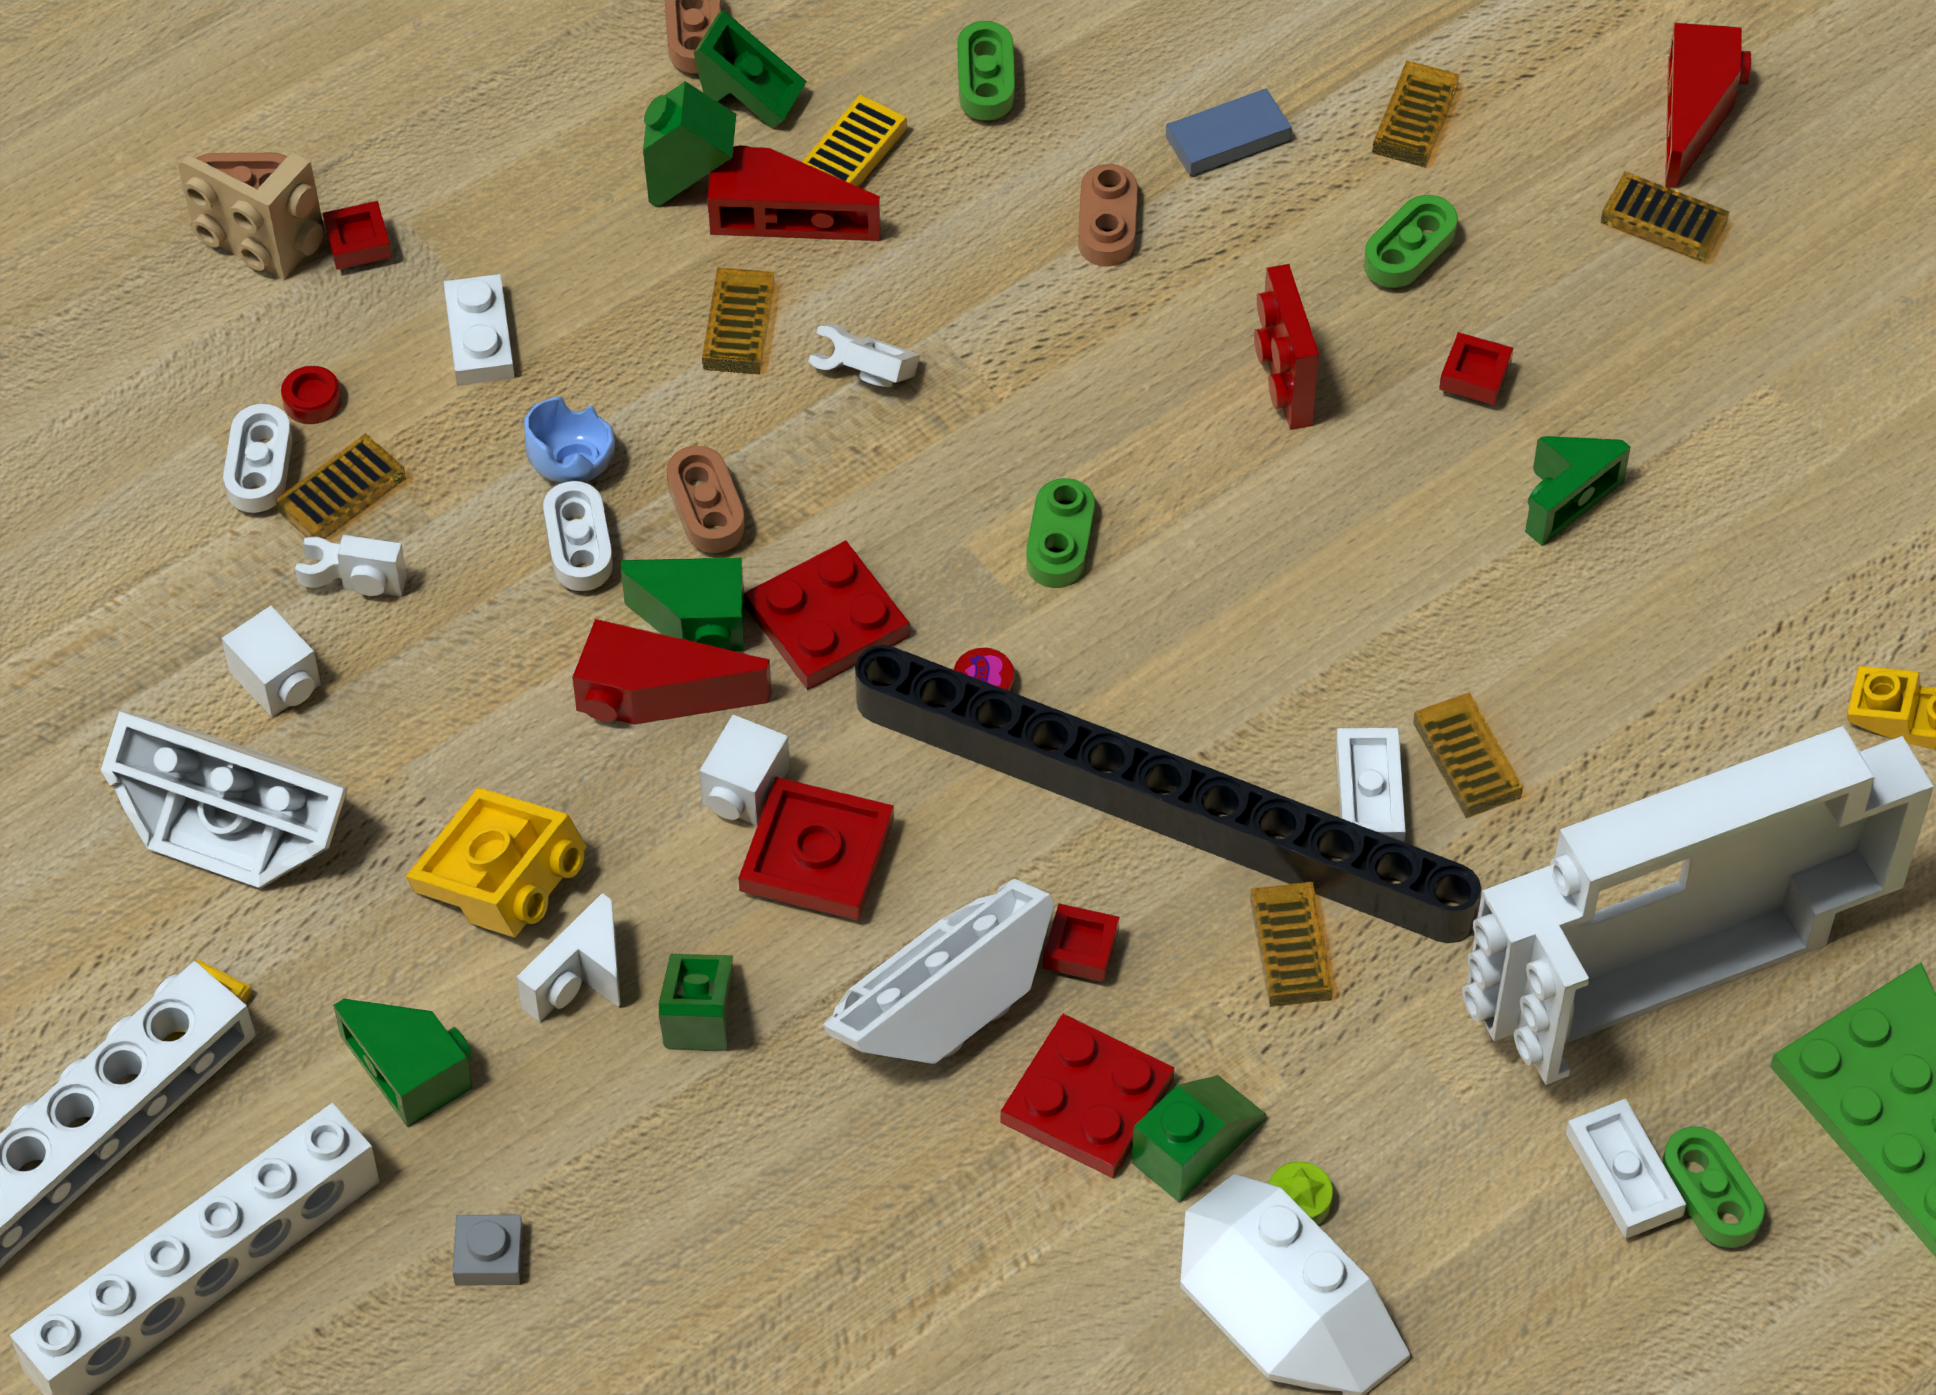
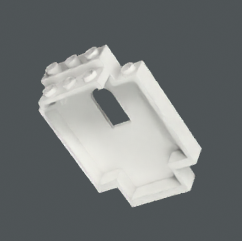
(1761, 877)

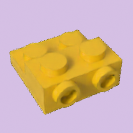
(499, 861)

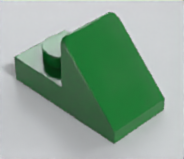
(740, 64)
(1574, 479)
(696, 1002)

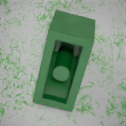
(684, 140)
(689, 598)
(406, 1055)
(1192, 1133)

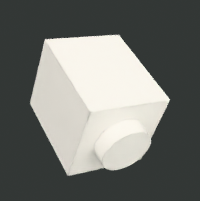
(271, 662)
(743, 769)

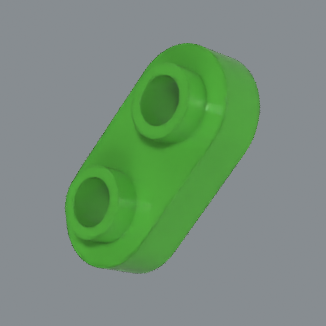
(986, 70)
(1404, 243)
(1063, 528)
(1717, 1189)

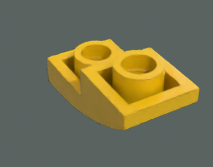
(1894, 705)

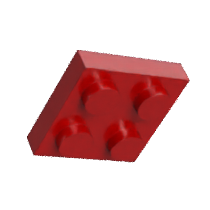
(1288, 347)
(826, 614)
(816, 848)
(1086, 1095)

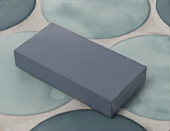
(1228, 132)

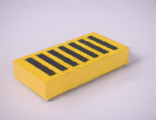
(857, 140)

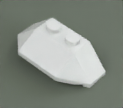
(219, 800)
(948, 979)
(1286, 1291)

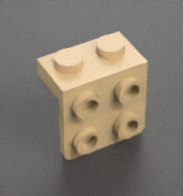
(263, 226)

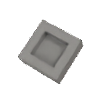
(488, 1250)

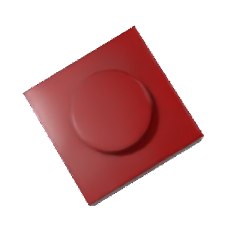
(357, 235)
(1476, 368)
(1081, 942)

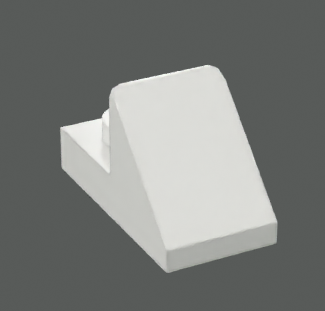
(579, 954)

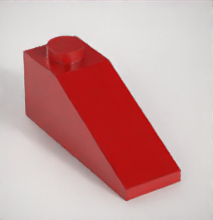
(1701, 90)
(784, 198)
(659, 677)

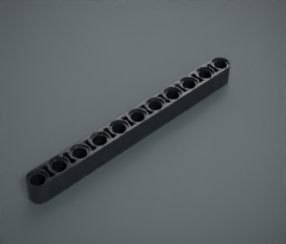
(1179, 815)

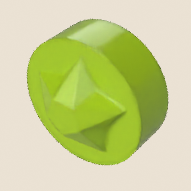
(1307, 1188)

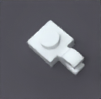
(876, 360)
(362, 563)

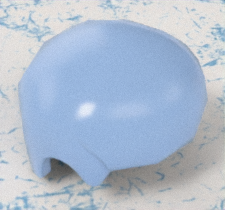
(566, 442)

